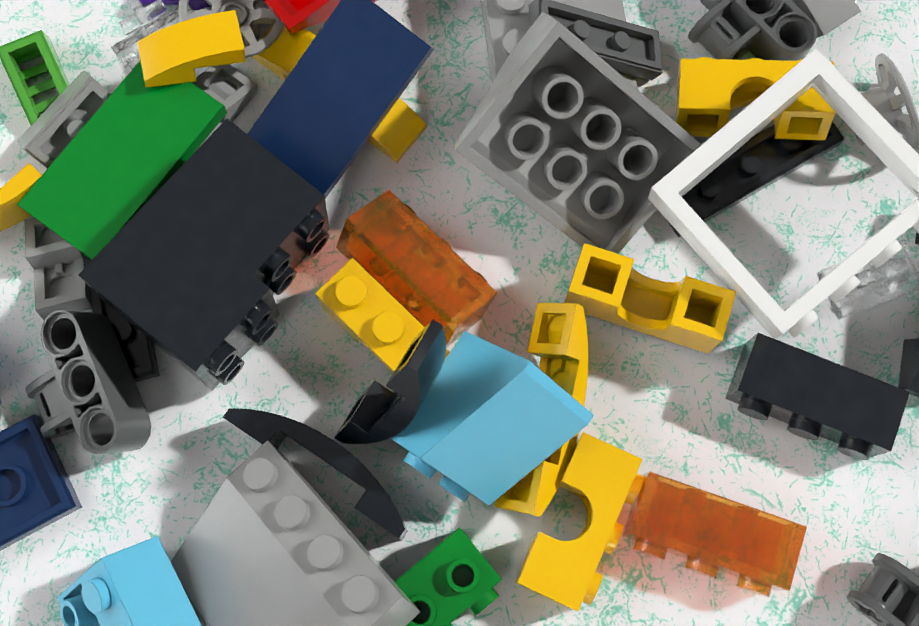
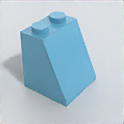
(488, 421)

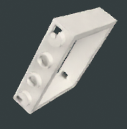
(864, 120)

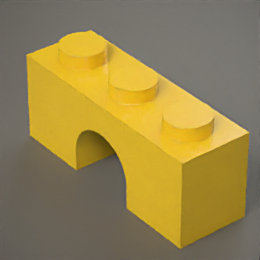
(715, 87)
(679, 312)
(369, 313)
(603, 481)

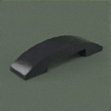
(385, 413)
(272, 427)

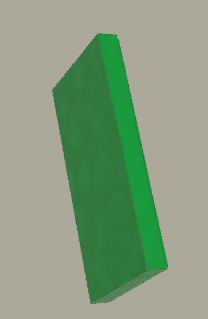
(121, 160)

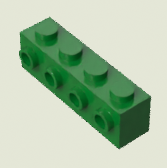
(449, 582)

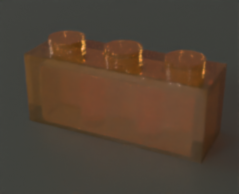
(415, 265)
(714, 534)

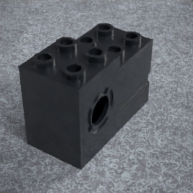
(210, 253)

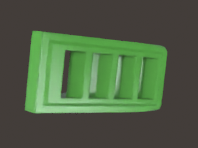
(24, 50)

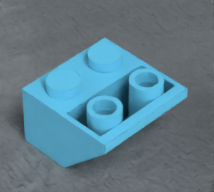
(129, 590)

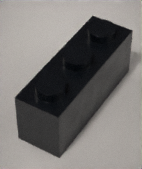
(817, 397)

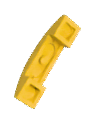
(396, 131)
(562, 343)

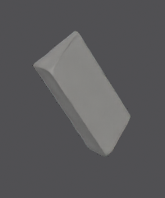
(63, 119)

